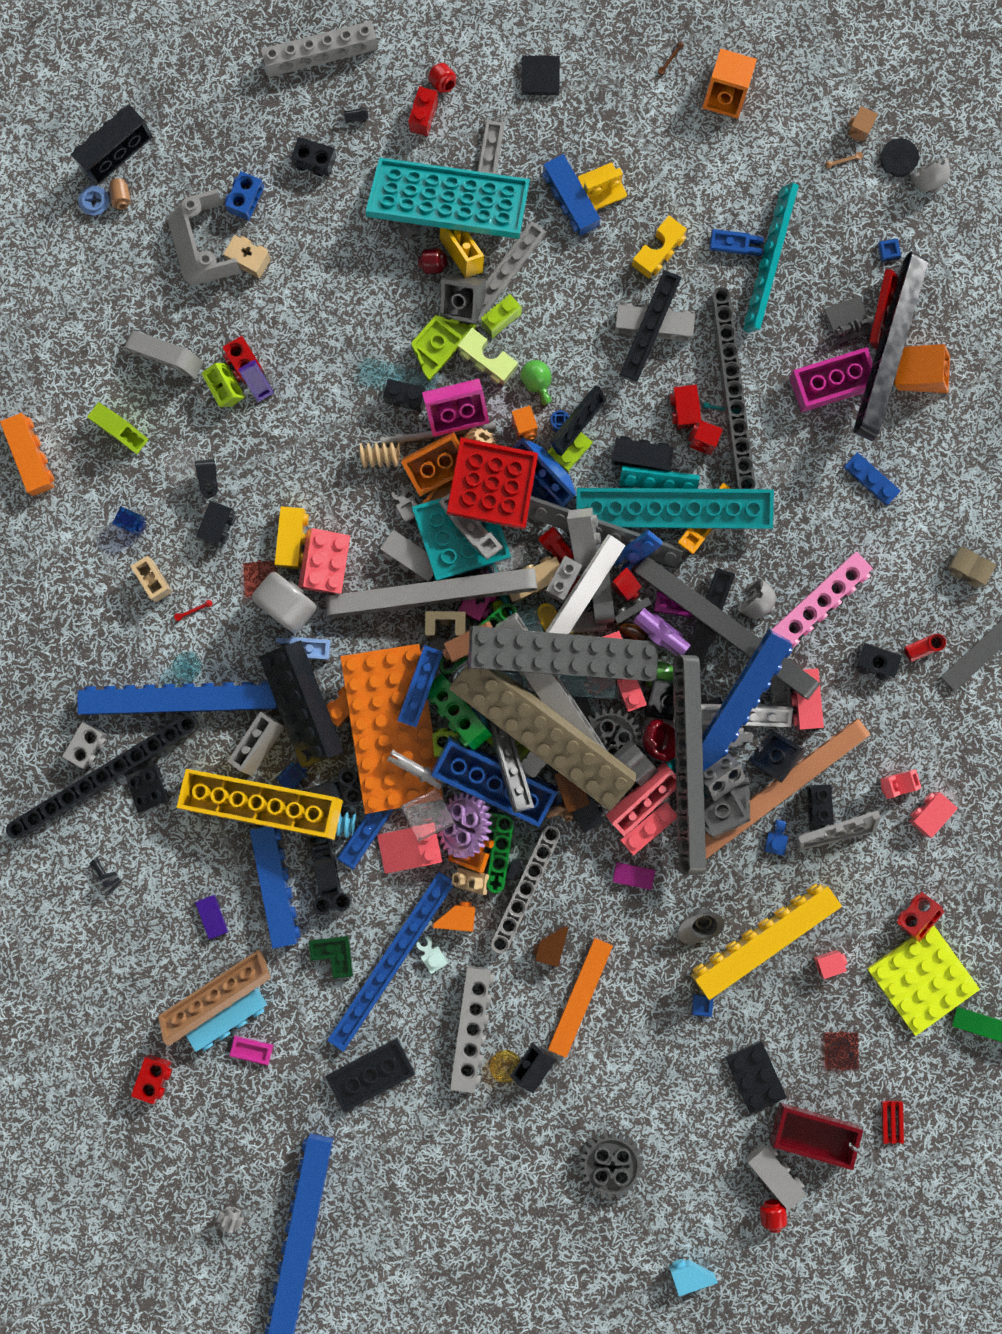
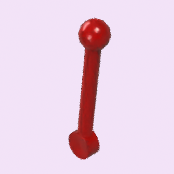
(178, 617)

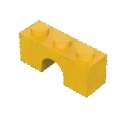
(649, 260)

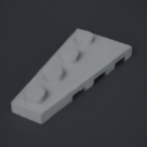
(844, 830)

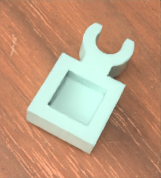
(433, 957)

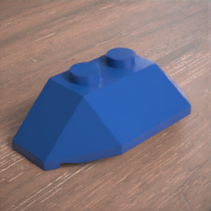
(550, 479)

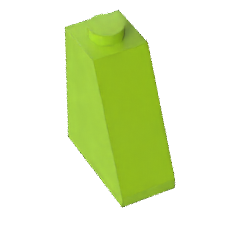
(117, 427)

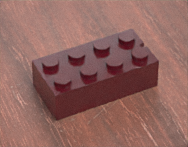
(816, 1136)

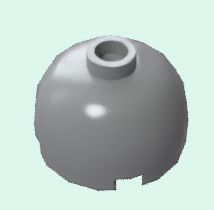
(932, 176)
(759, 600)

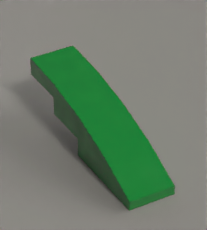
(978, 1024)

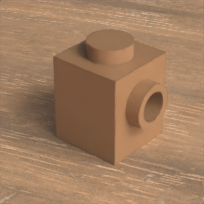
(861, 124)

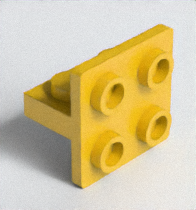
(603, 185)

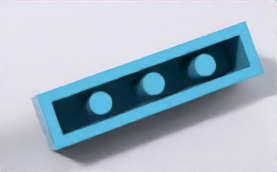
(227, 1019)

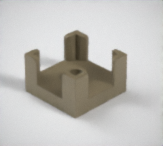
(444, 618)

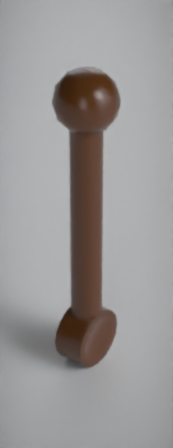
(661, 71)

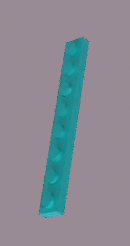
(770, 258)

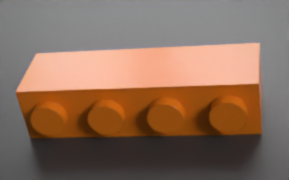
(27, 454)

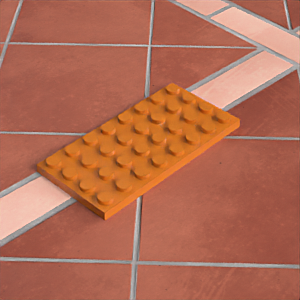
(374, 695)

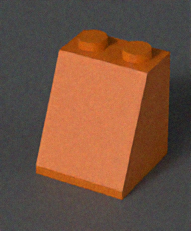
(729, 83)
(924, 369)

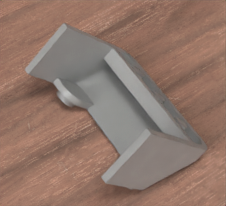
(196, 266)

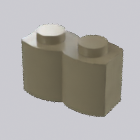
(971, 567)

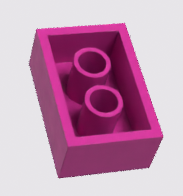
(456, 407)

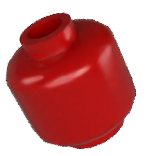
(442, 77)
(773, 1215)

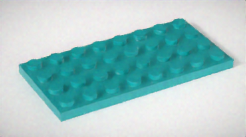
(448, 198)

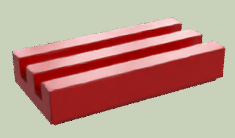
(893, 1139)

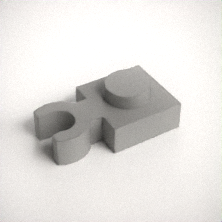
(405, 505)

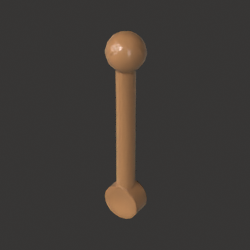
(858, 156)

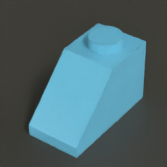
(690, 1276)

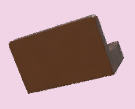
(571, 794)

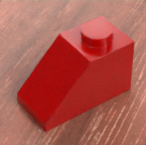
(626, 586)

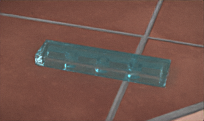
(381, 371)

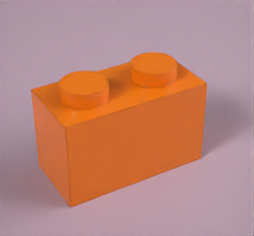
(524, 423)

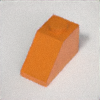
(457, 918)

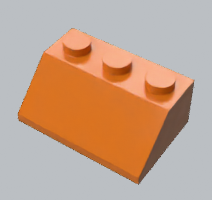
(432, 464)

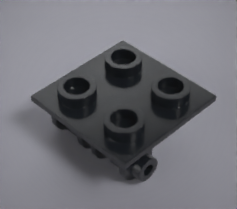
(147, 788)

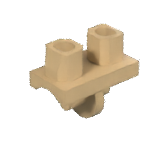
(470, 880)

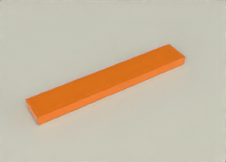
(580, 997)

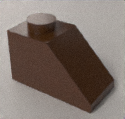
(551, 947)

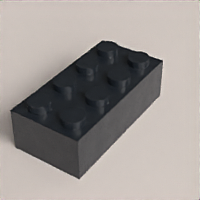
(112, 144)

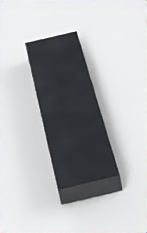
(578, 420)

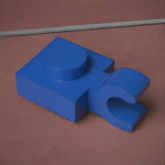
(776, 841)

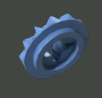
(88, 195)

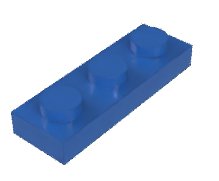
(872, 479)

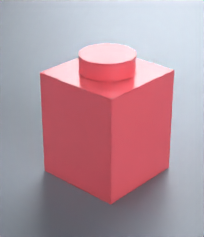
(831, 964)

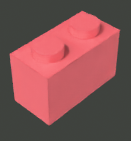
(932, 814)

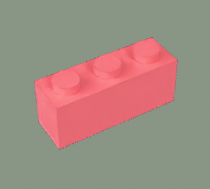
(808, 712)
(649, 828)

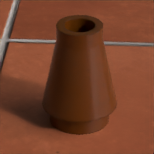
(633, 632)

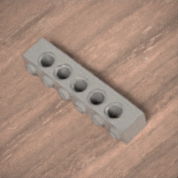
(320, 49)
(460, 1080)

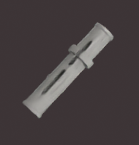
(415, 769)

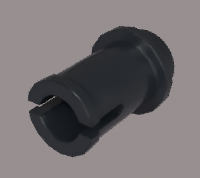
(356, 115)

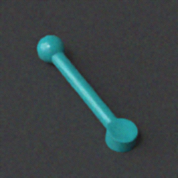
(706, 405)

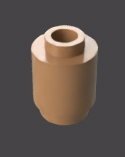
(119, 194)

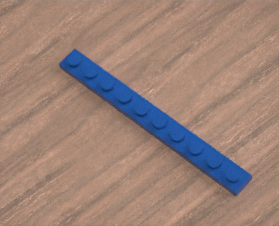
(391, 961)

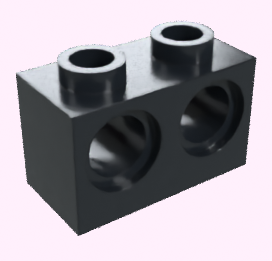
(315, 152)
(820, 804)

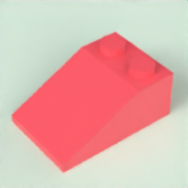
(403, 851)

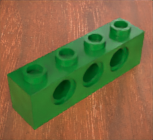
(477, 732)

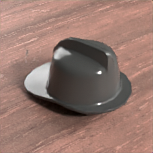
(700, 926)

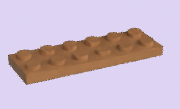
(213, 997)

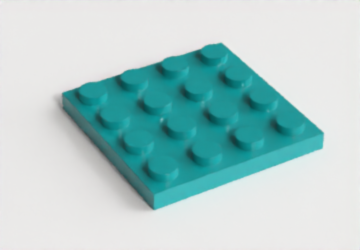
(446, 546)

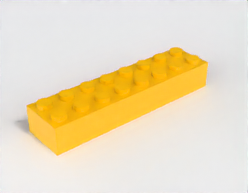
(260, 804)
(765, 940)

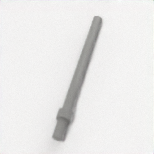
(428, 435)

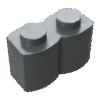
(637, 762)

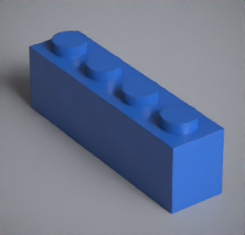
(571, 195)

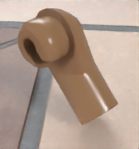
(559, 810)

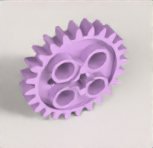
(472, 814)

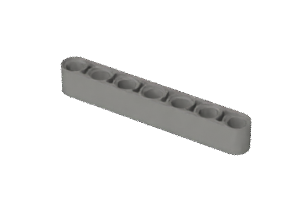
(525, 899)

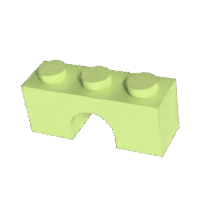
(499, 369)

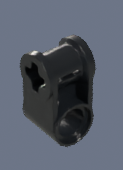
(206, 474)

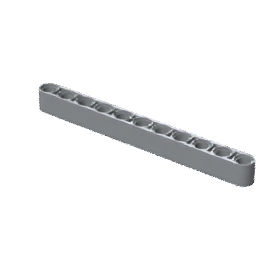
(431, 593)

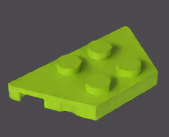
(438, 344)

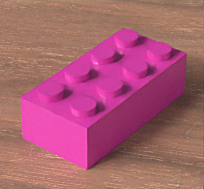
(831, 379)

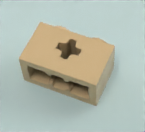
(252, 264)
(151, 579)

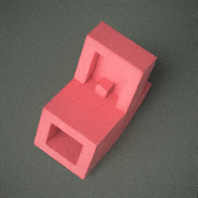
(900, 783)

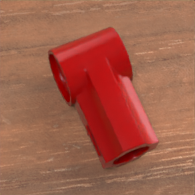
(554, 542)
(923, 647)

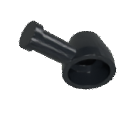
(109, 880)

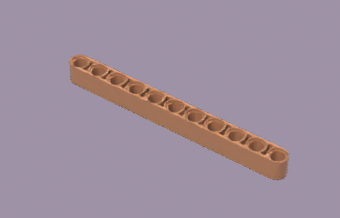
(800, 775)

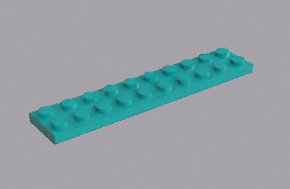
(680, 507)

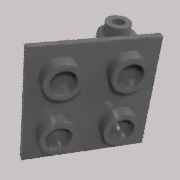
(849, 320)

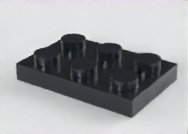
(755, 1077)

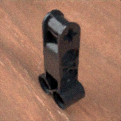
(339, 788)
(327, 876)

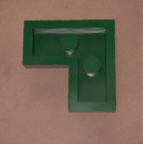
(337, 950)

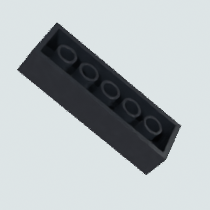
(301, 704)

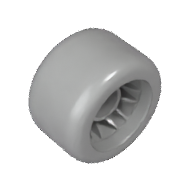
(284, 602)

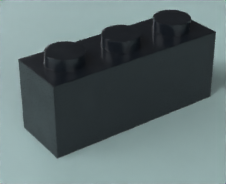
(641, 454)

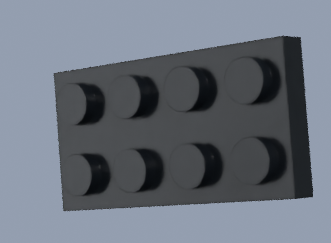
(370, 1074)

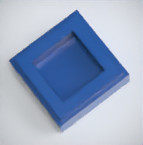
(889, 250)
(702, 1005)

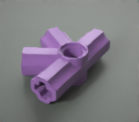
(662, 632)

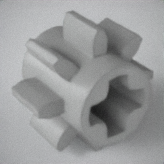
(230, 1219)

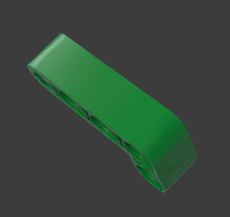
(499, 853)

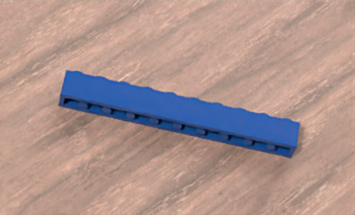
(175, 699)
(300, 1235)

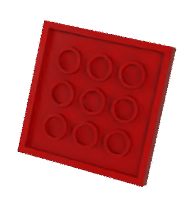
(492, 483)

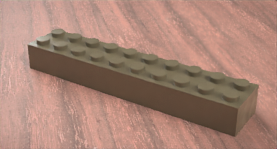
(545, 733)

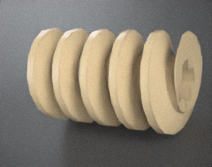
(380, 455)

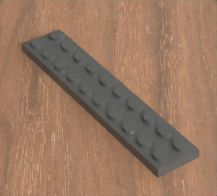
(562, 654)

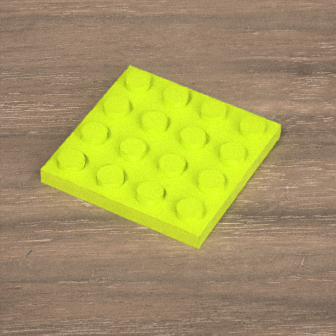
(923, 980)

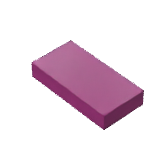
(251, 1050)

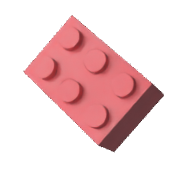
(324, 561)

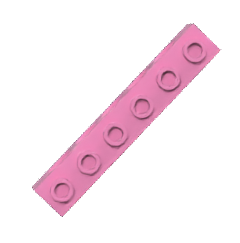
(860, 571)

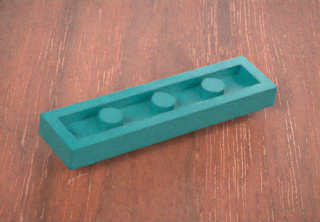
(655, 478)

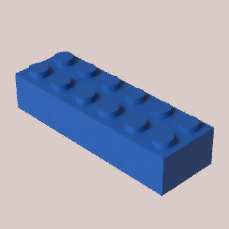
(482, 777)

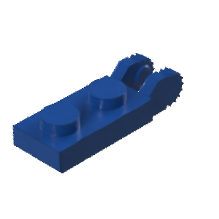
(735, 242)
(638, 549)

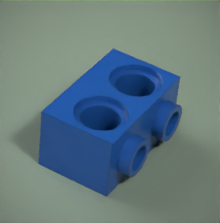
(248, 196)

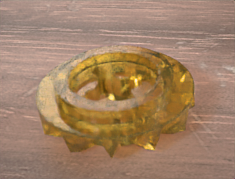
(497, 1061)

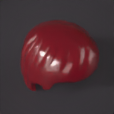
(659, 740)

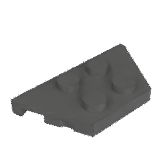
(728, 811)

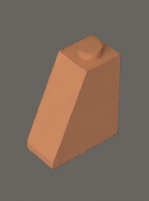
(459, 647)

